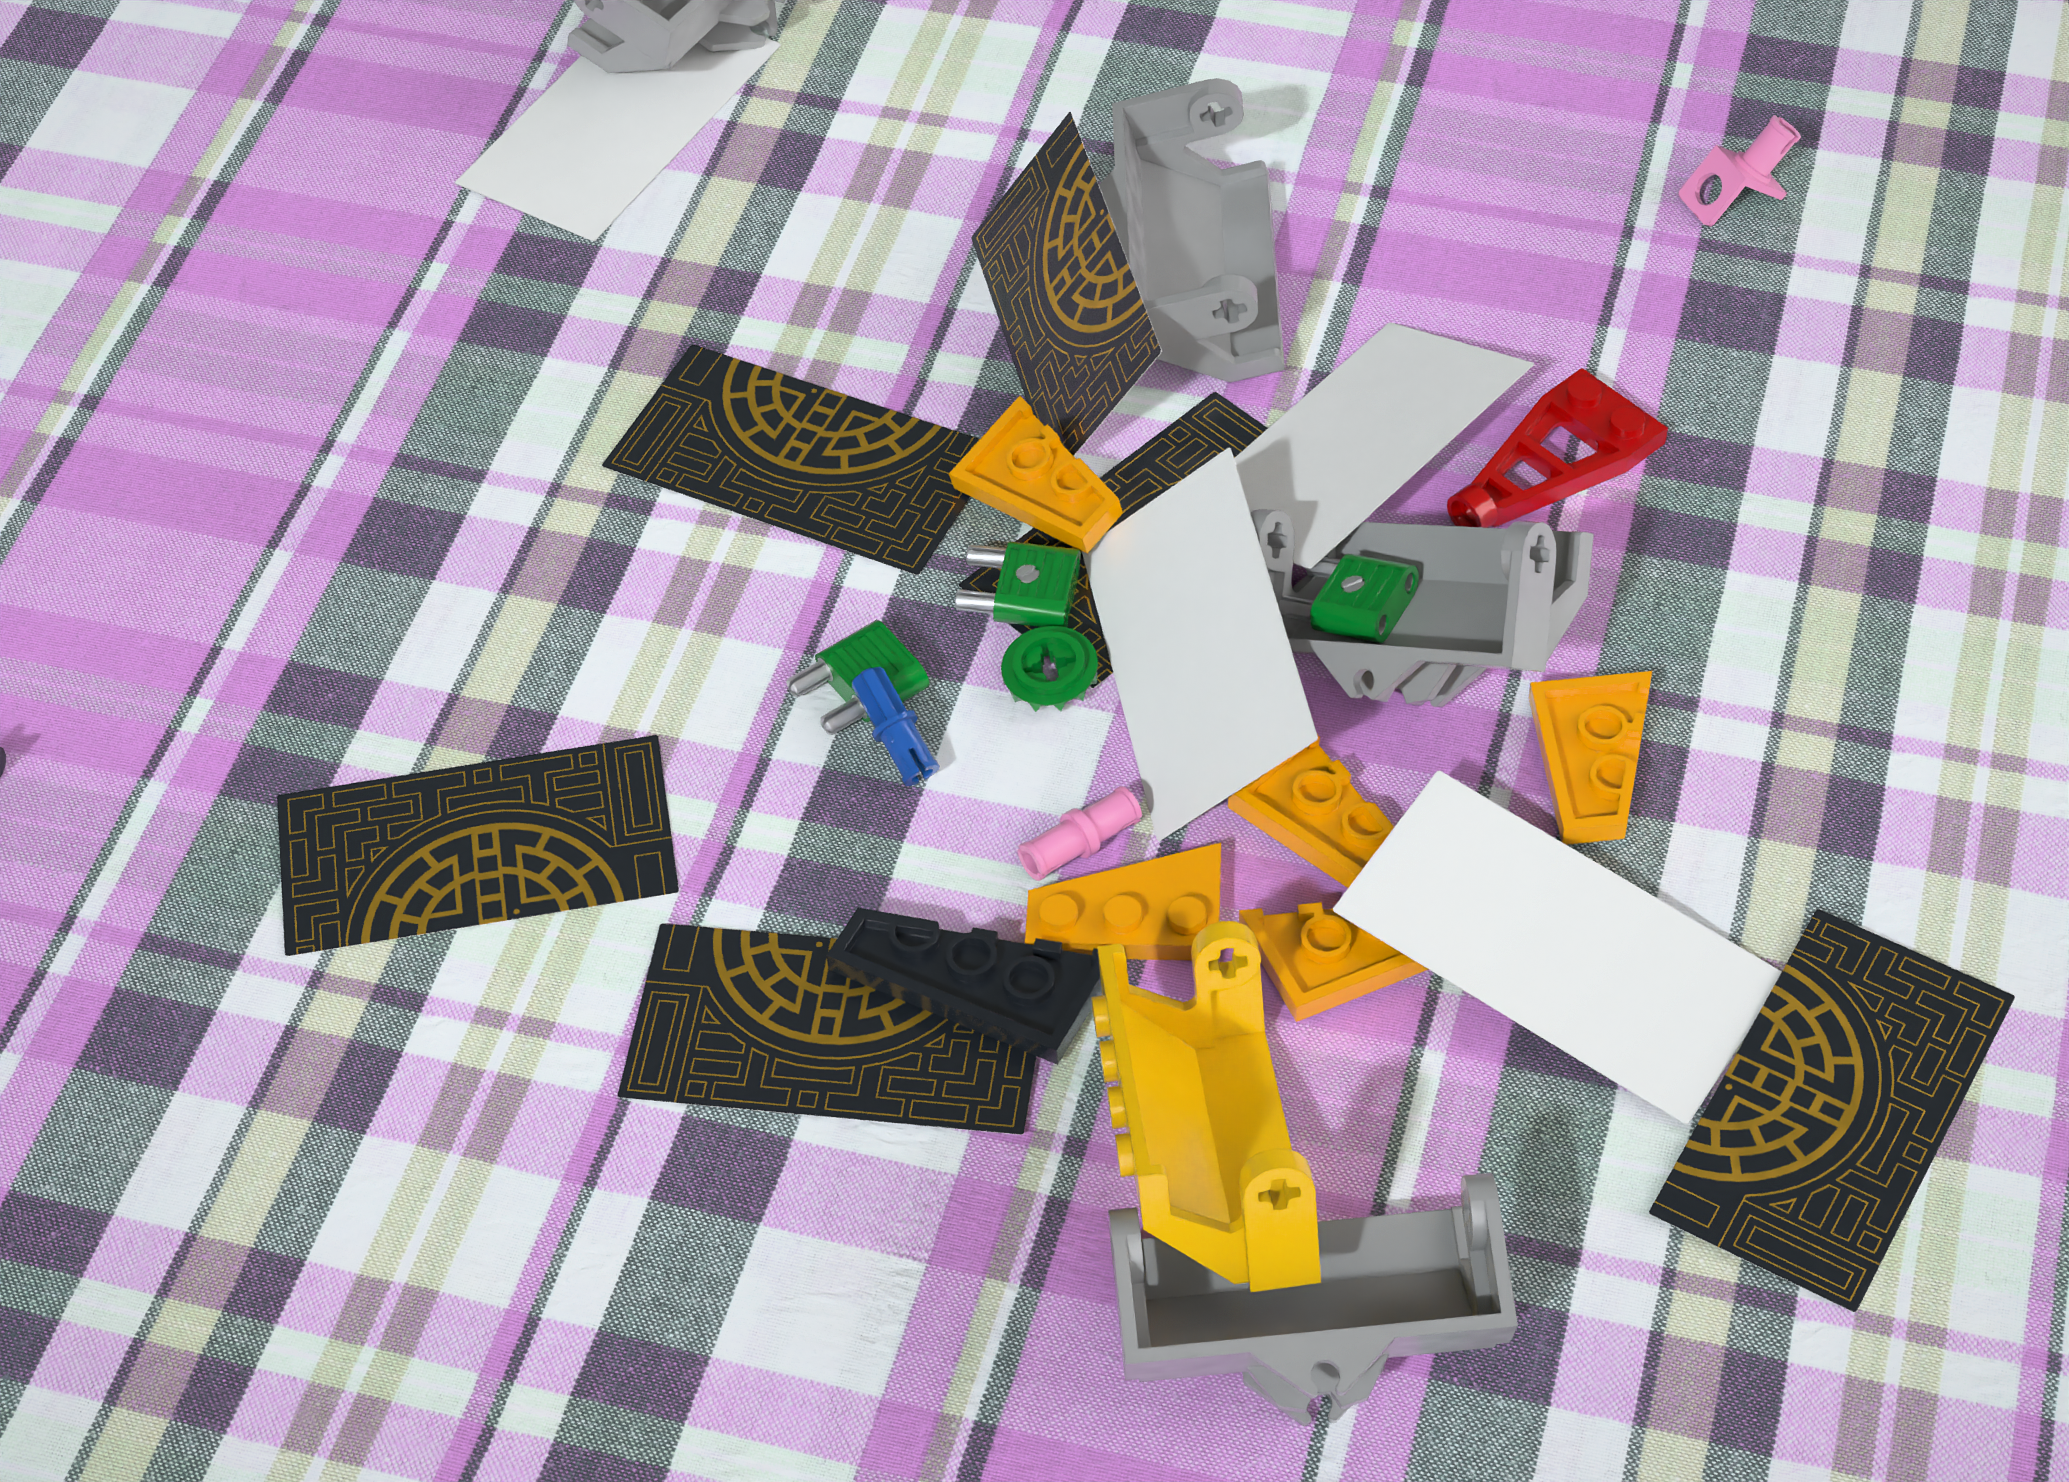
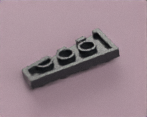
(995, 986)

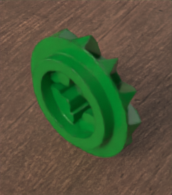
(1071, 655)

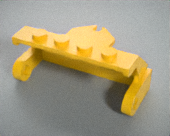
(1207, 1116)

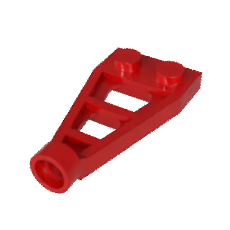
(1587, 409)

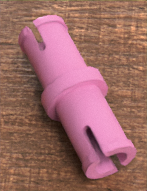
(1079, 833)

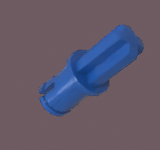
(894, 725)

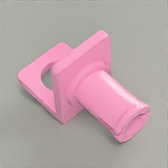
(1741, 170)

